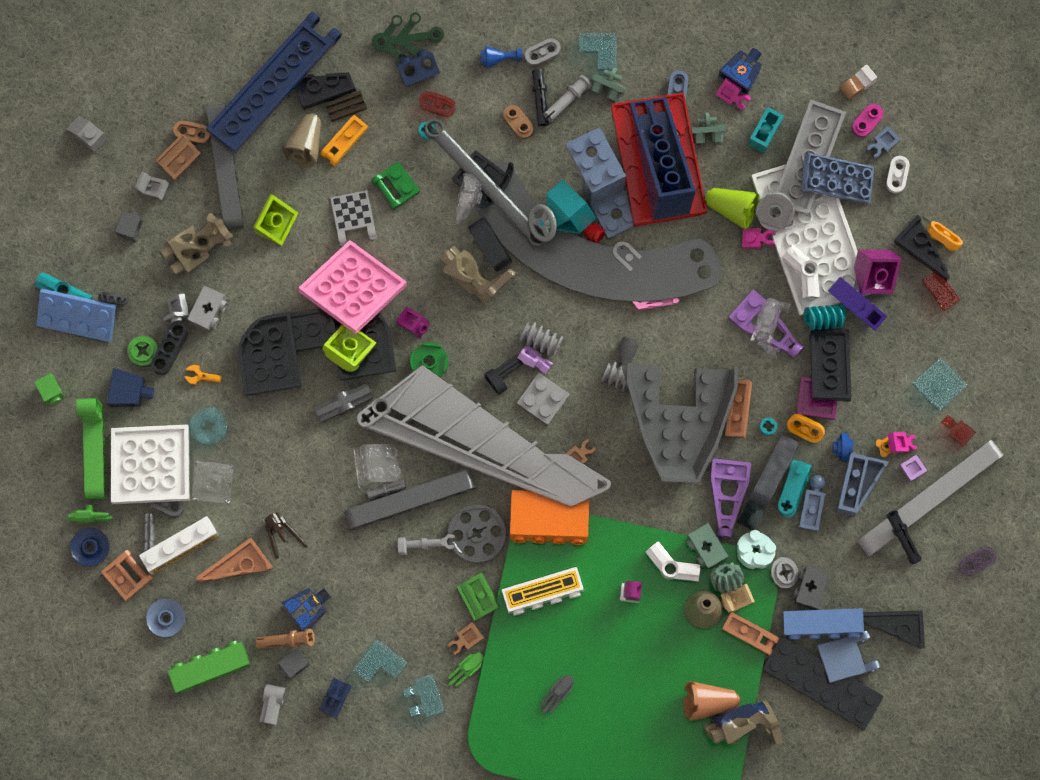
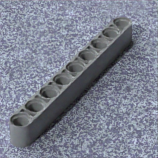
(932, 496)

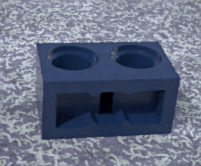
(418, 72)

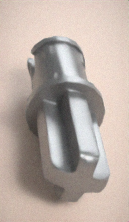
(386, 490)

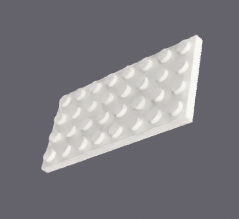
(819, 236)

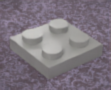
(543, 399)

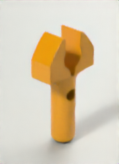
(201, 376)

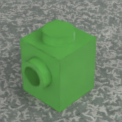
(49, 389)

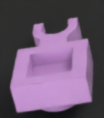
(534, 358)

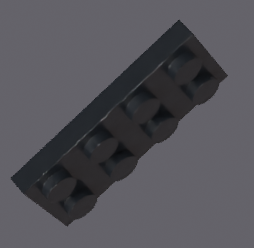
(830, 365)

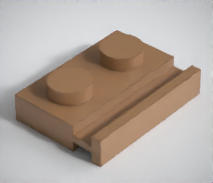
(178, 157)

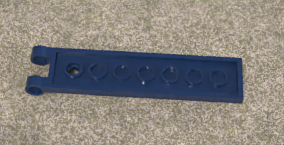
(271, 84)

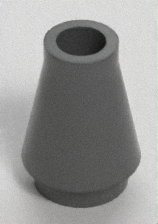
(627, 350)

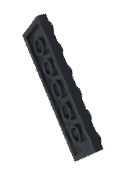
(807, 675)

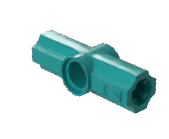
(48, 282)

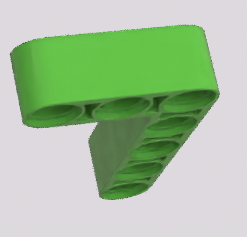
(91, 414)

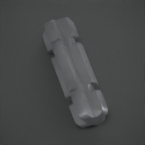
(148, 531)

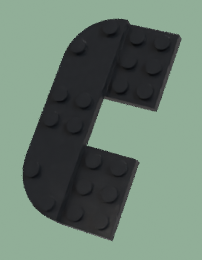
(272, 343)

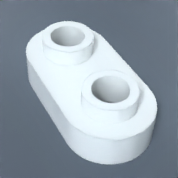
(897, 175)

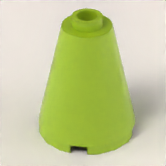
(734, 205)

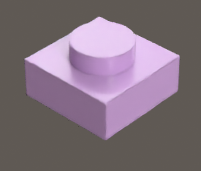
(913, 468)

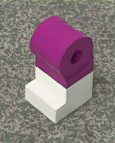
(631, 591)

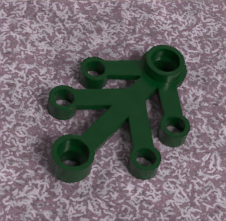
(404, 37)

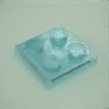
(939, 384)

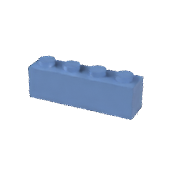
(823, 623)

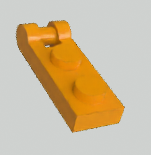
(344, 140)

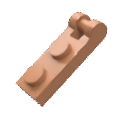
(749, 633)

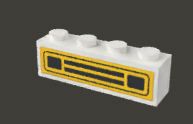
(179, 545)
(543, 590)

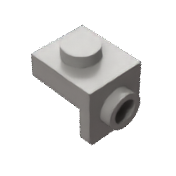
(151, 186)
(177, 308)

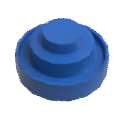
(843, 447)

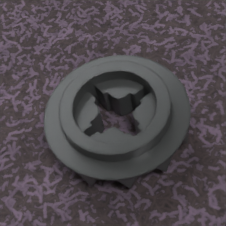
(113, 298)

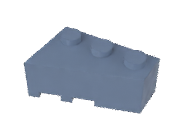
(858, 481)

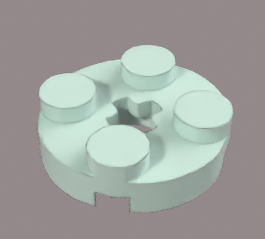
(759, 541)

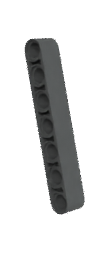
(226, 176)
(408, 499)

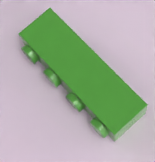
(209, 668)

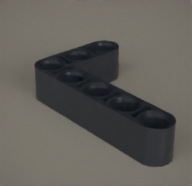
(768, 481)

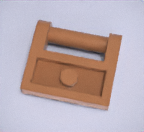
(122, 580)

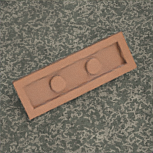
(738, 415)

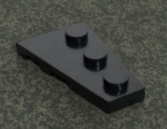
(321, 89)

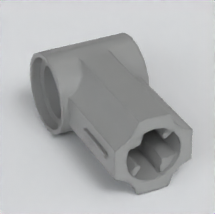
(272, 702)

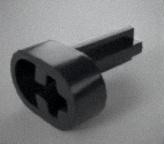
(495, 376)

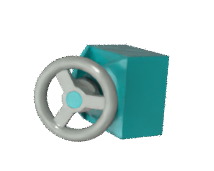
(563, 212)

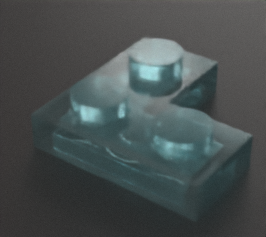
(604, 45)
(377, 657)

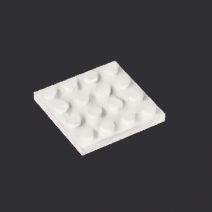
(150, 464)

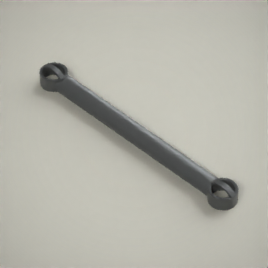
(489, 187)

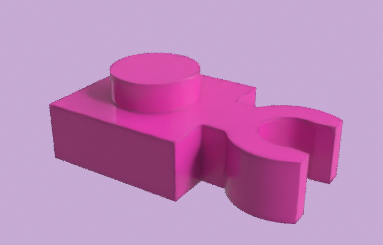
(731, 93)
(755, 238)
(900, 442)

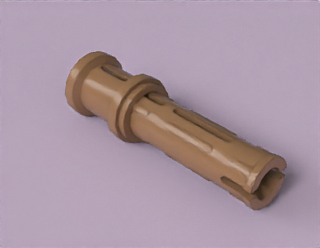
(293, 639)

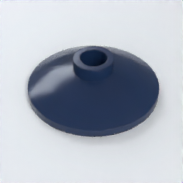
(80, 545)

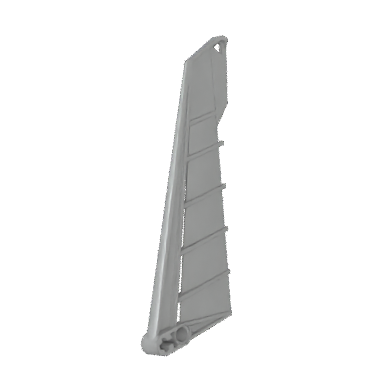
(449, 412)

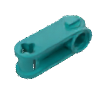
(793, 489)

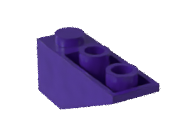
(857, 303)

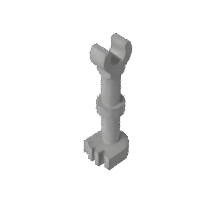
(403, 544)

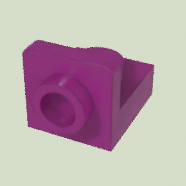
(413, 322)

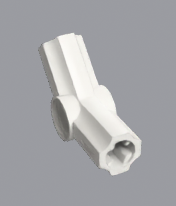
(809, 282)
(661, 559)

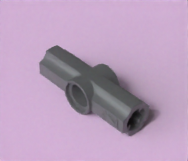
(343, 402)

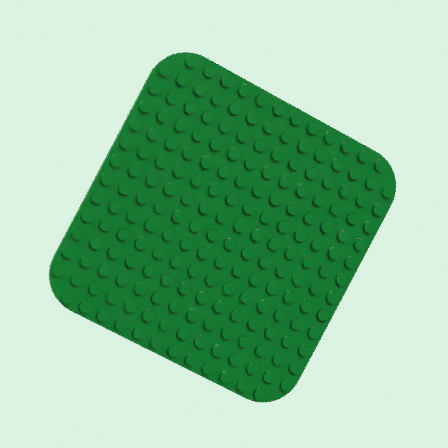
(625, 662)

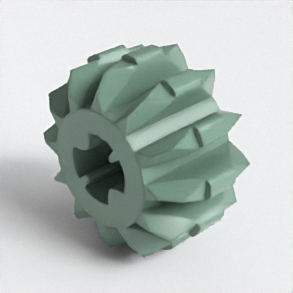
(727, 577)

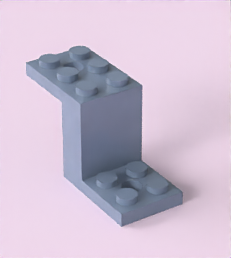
(602, 181)

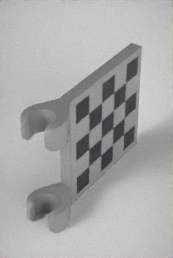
(353, 213)

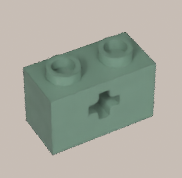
(706, 536)

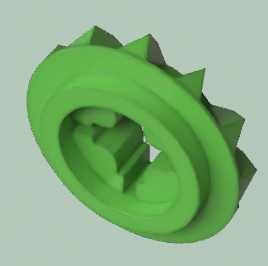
(133, 351)

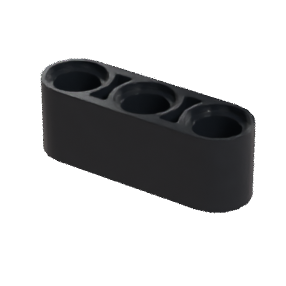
(490, 244)
(169, 339)

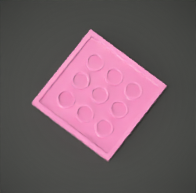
(352, 287)

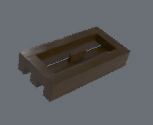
(344, 106)

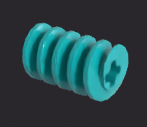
(824, 316)

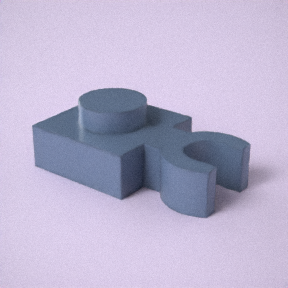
(884, 141)

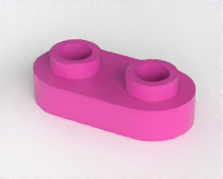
(867, 120)

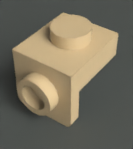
(737, 599)

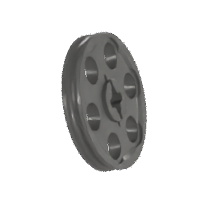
(486, 537)

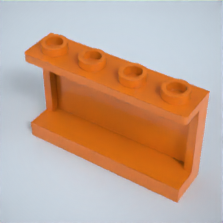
(546, 520)

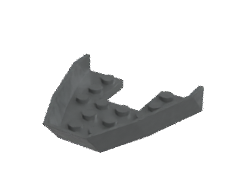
(681, 436)

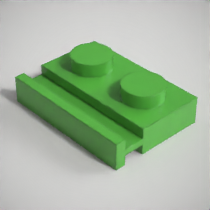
(478, 597)

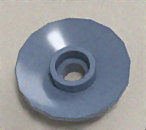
(158, 611)

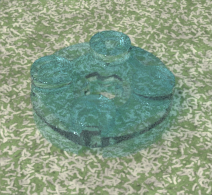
(210, 415)

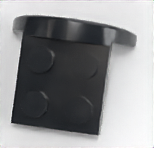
(500, 177)

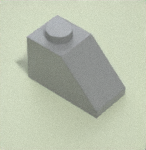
(87, 133)

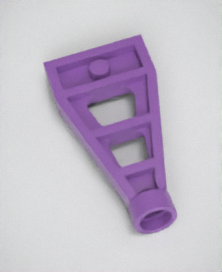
(746, 312)
(728, 471)

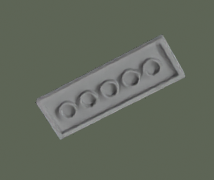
(815, 136)

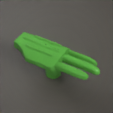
(88, 516)
(467, 667)

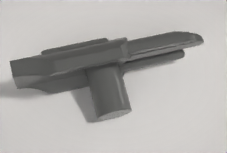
(558, 691)

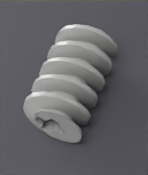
(541, 339)
(614, 375)

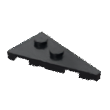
(917, 243)
(901, 624)

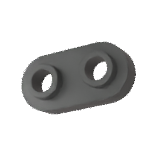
(166, 508)

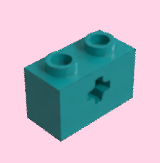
(765, 130)

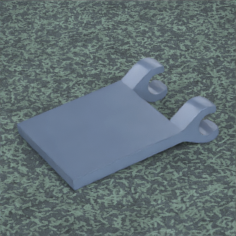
(843, 658)

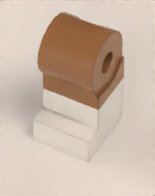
(858, 82)

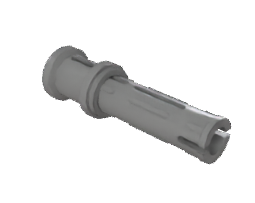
(573, 93)

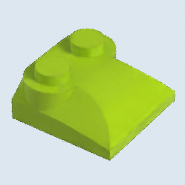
(348, 348)

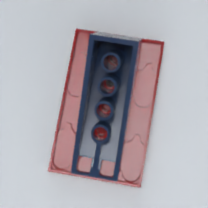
(658, 159)

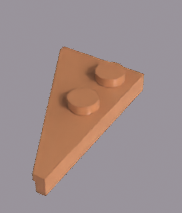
(241, 561)

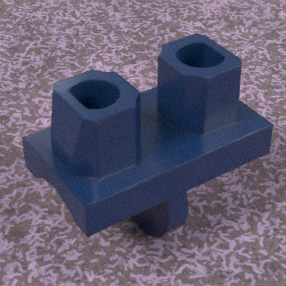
(335, 698)

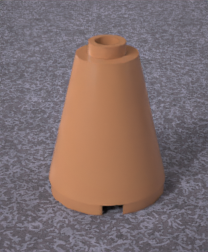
(707, 700)

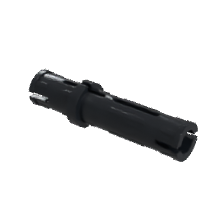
(538, 76)
(900, 530)

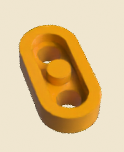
(945, 236)
(805, 429)

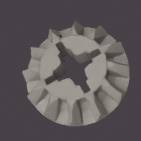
(788, 579)

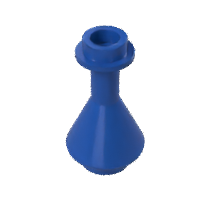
(492, 56)

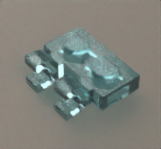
(428, 695)

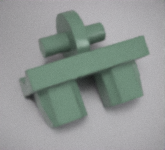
(615, 89)
(699, 132)

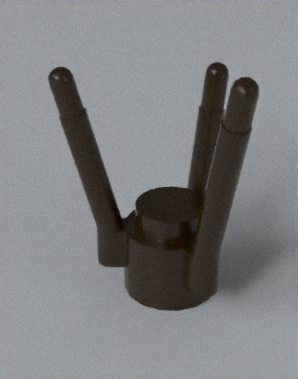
(275, 524)

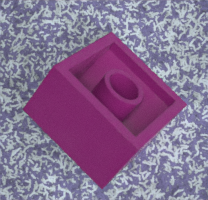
(876, 271)

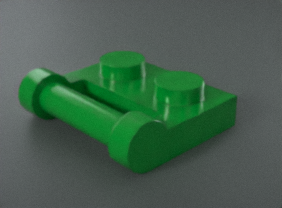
(400, 181)

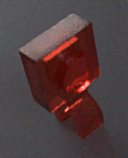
(959, 432)

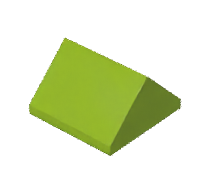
(275, 220)

